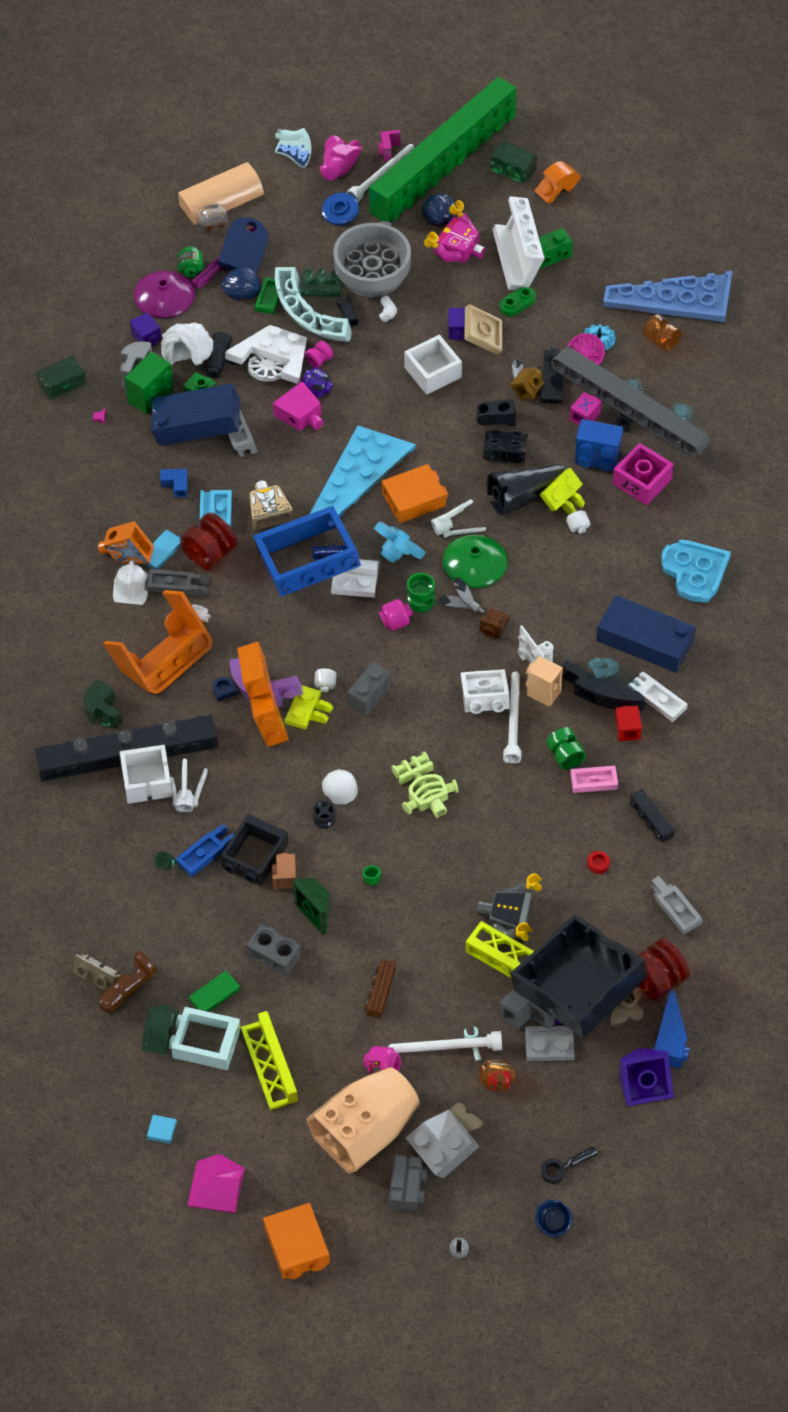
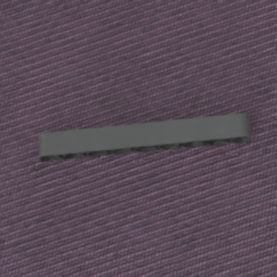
(631, 402)

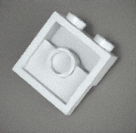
(485, 691)

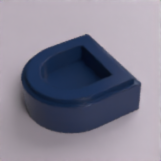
(224, 688)

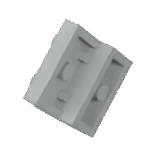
(131, 357)

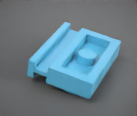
(217, 502)

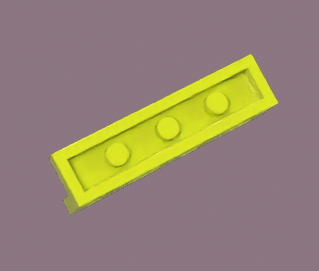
(491, 955)
(276, 1056)

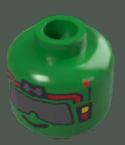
(190, 262)

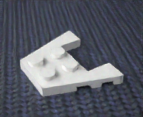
(275, 345)

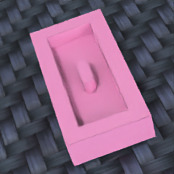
(594, 779)

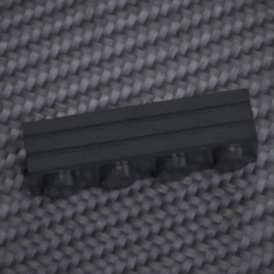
(651, 814)

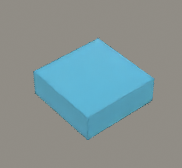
(161, 1129)

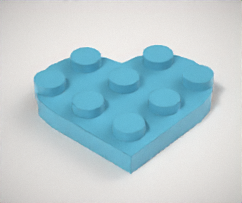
(696, 568)

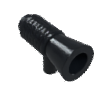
(216, 360)

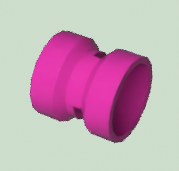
(317, 355)

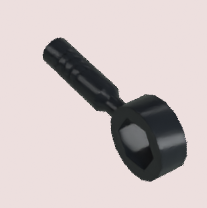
(571, 1162)

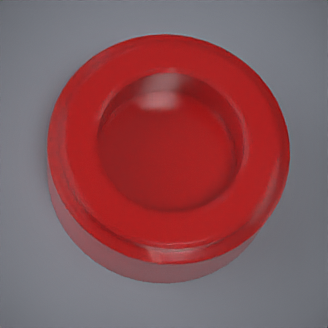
(598, 862)

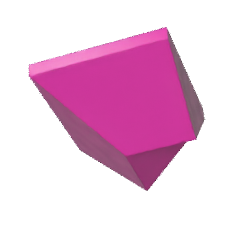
(216, 1184)

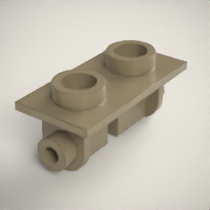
(91, 970)

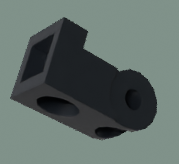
(497, 412)

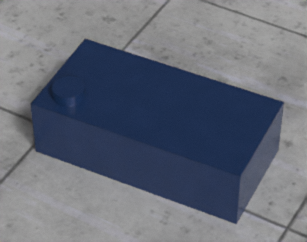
(195, 414)
(646, 633)

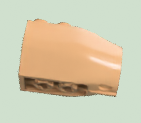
(364, 1117)

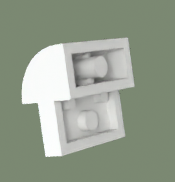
(357, 581)

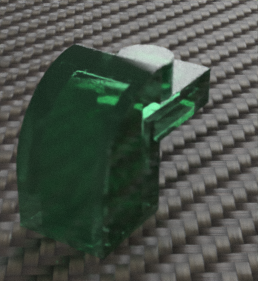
(98, 704)
(159, 1028)

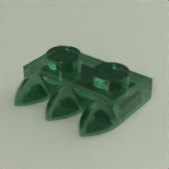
(320, 284)

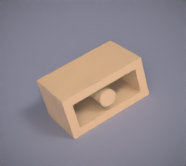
(544, 681)

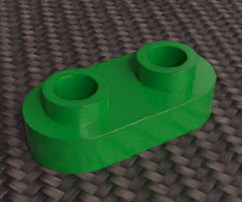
(518, 300)

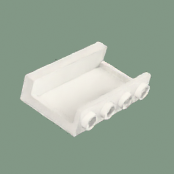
(519, 245)

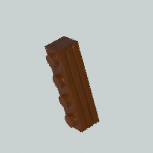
(381, 988)

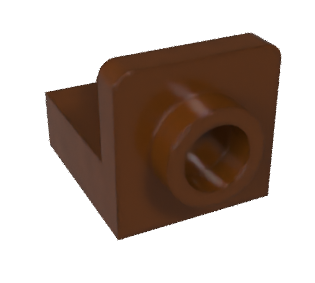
(494, 623)

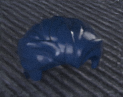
(437, 209)
(241, 284)

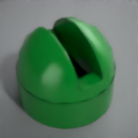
(371, 875)

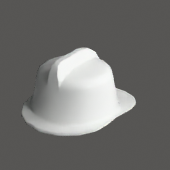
(130, 585)

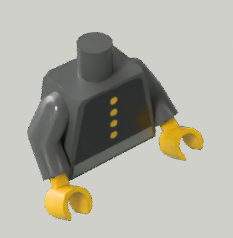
(512, 908)

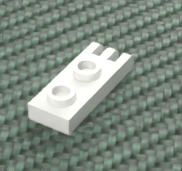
(658, 696)

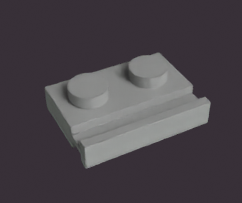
(549, 1044)

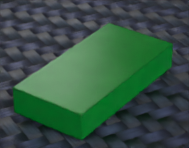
(268, 297)
(215, 992)

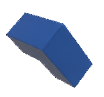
(175, 478)

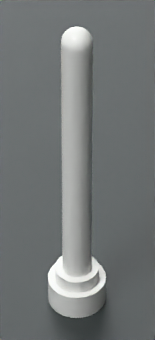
(358, 191)
(512, 749)
(492, 1040)

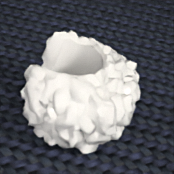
(186, 342)

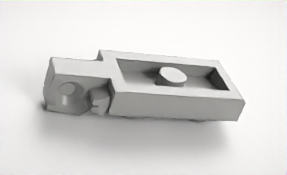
(675, 906)

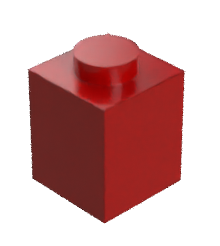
(628, 723)

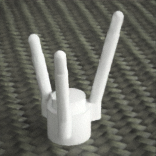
(443, 523)
(185, 800)

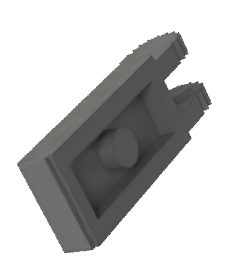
(177, 581)

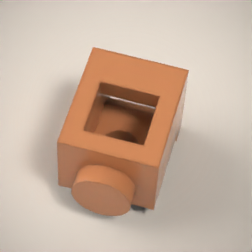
(284, 871)

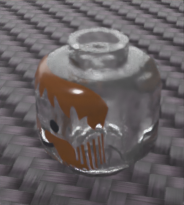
(213, 217)

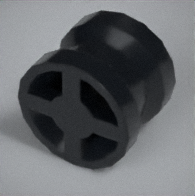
(324, 808)

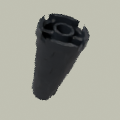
(517, 487)

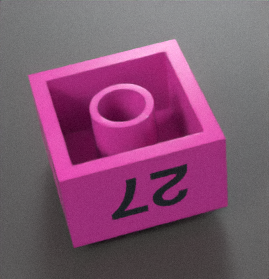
(643, 474)

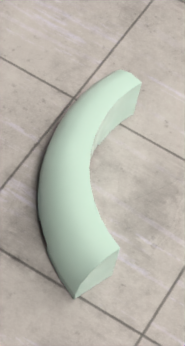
(324, 326)

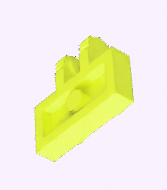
(561, 489)
(303, 709)

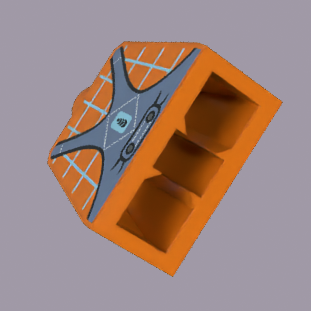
(127, 544)

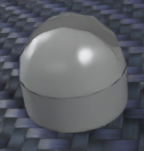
(464, 1248)

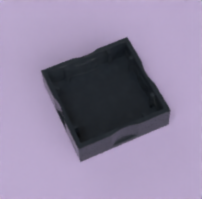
(579, 975)

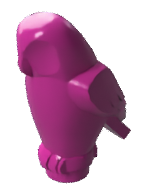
(339, 157)

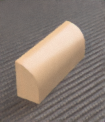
(227, 189)

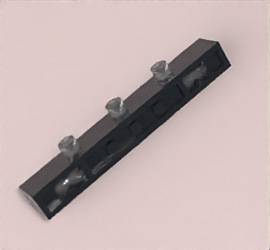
(104, 751)

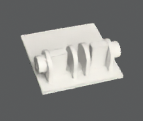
(530, 651)

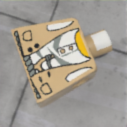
(269, 506)

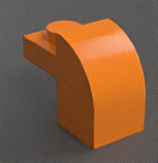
(556, 178)

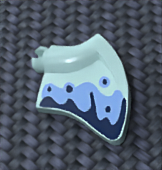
(295, 146)

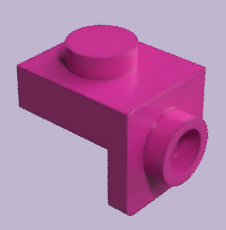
(388, 139)

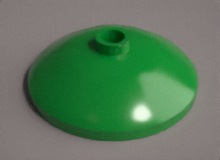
(475, 569)

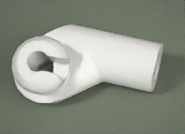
(389, 309)

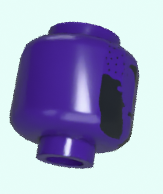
(317, 382)

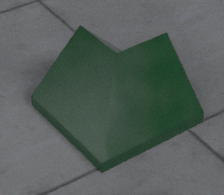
(313, 902)

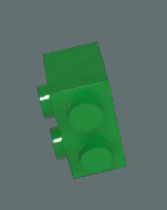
(555, 247)

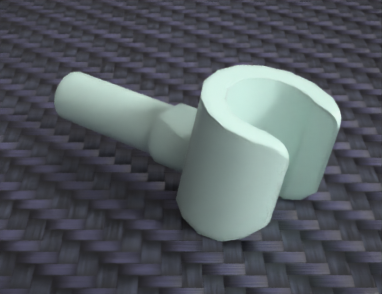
(475, 1049)

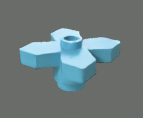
(397, 543)

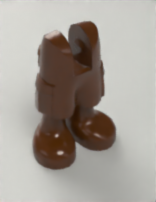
(127, 985)

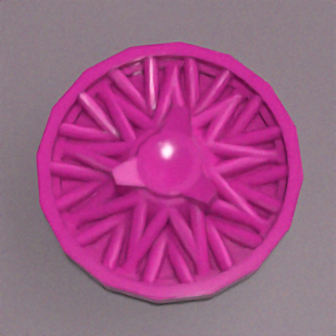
(589, 346)

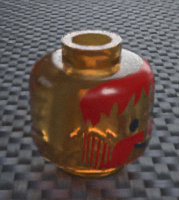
(496, 1074)

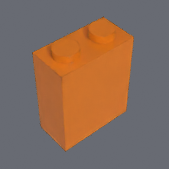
(414, 493)
(296, 1241)

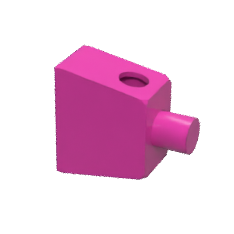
(299, 408)

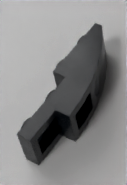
(607, 693)

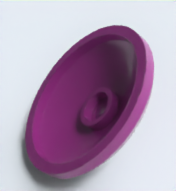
(164, 294)

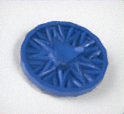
(340, 209)

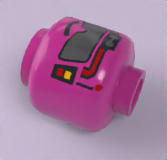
(381, 1058)

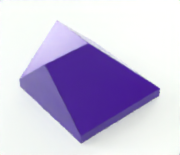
(645, 1076)

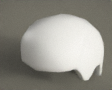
(340, 786)

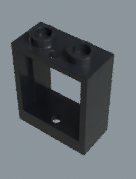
(260, 830)

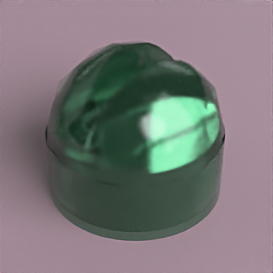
(162, 862)

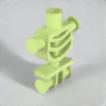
(431, 787)

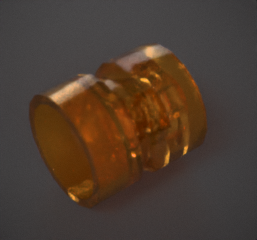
(661, 332)

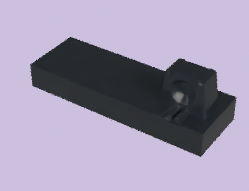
(553, 380)

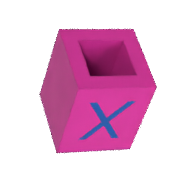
(585, 408)

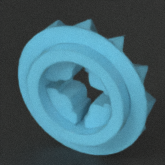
(607, 335)

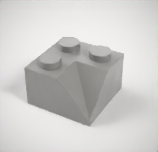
(442, 1143)

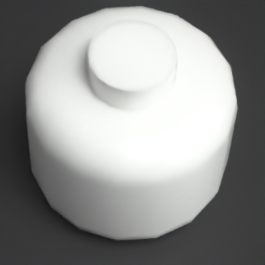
(578, 522)
(325, 679)

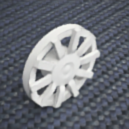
(266, 368)

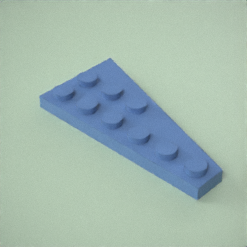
(679, 296)

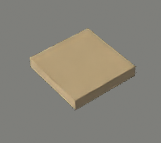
(483, 329)

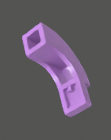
(282, 688)

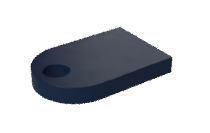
(242, 246)

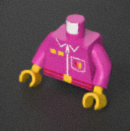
(458, 239)

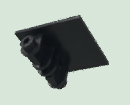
(506, 442)

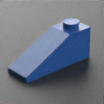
(672, 1033)

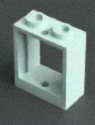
(204, 1057)

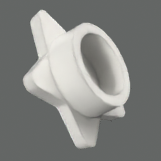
(201, 612)

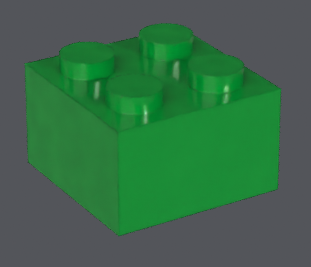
(147, 381)

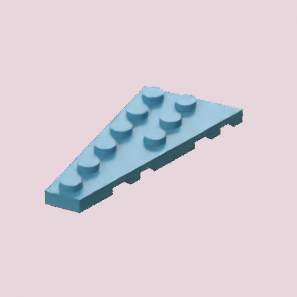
(360, 467)

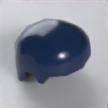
(553, 1213)

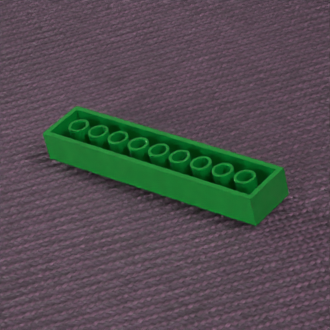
(442, 150)

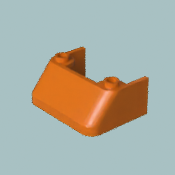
(171, 657)

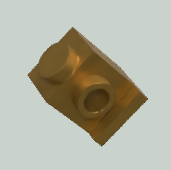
(530, 380)

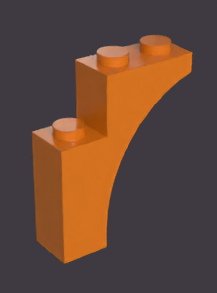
(260, 691)

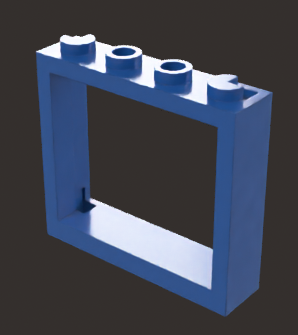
(298, 531)

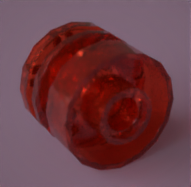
(208, 541)
(664, 969)

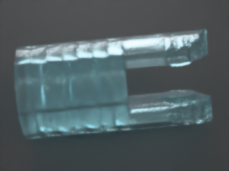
(600, 670)

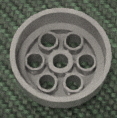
(372, 259)

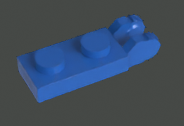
(204, 851)

